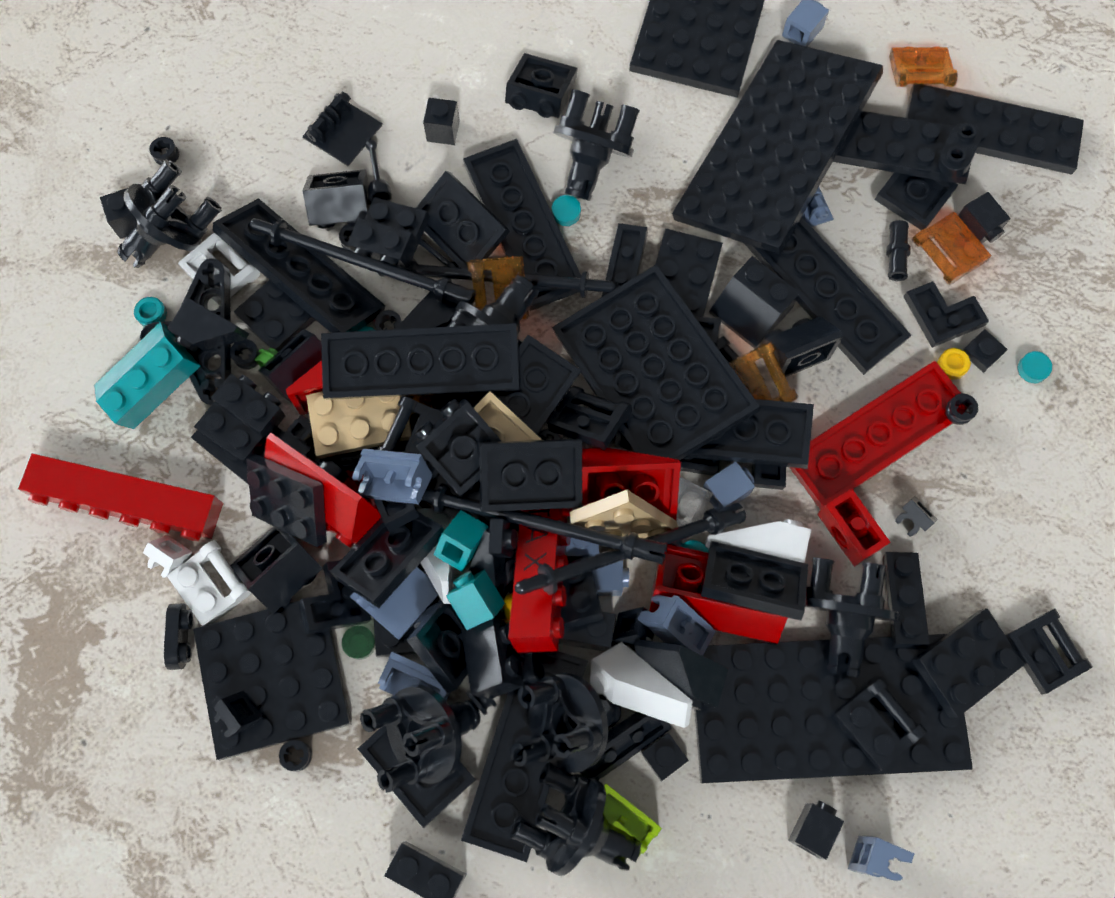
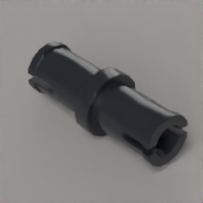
(898, 250)

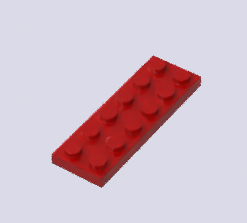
(878, 434)

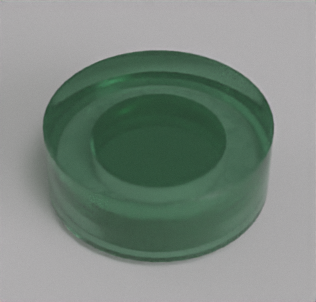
(358, 642)

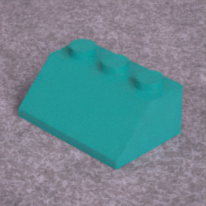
(144, 377)

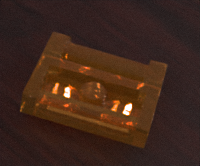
(922, 66)
(957, 243)
(503, 272)
(750, 376)

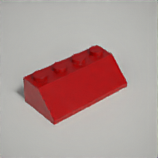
(343, 507)
(684, 576)

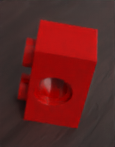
(853, 527)

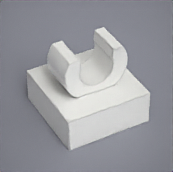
(166, 553)

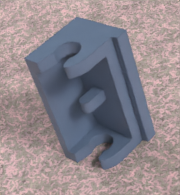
(392, 476)
(678, 624)
(404, 673)
(873, 855)

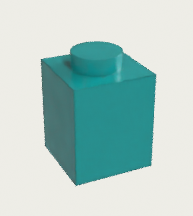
(460, 540)
(475, 598)

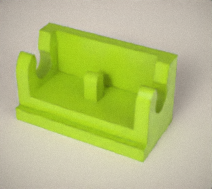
(629, 818)

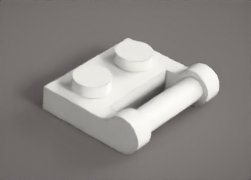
(193, 260)
(200, 590)

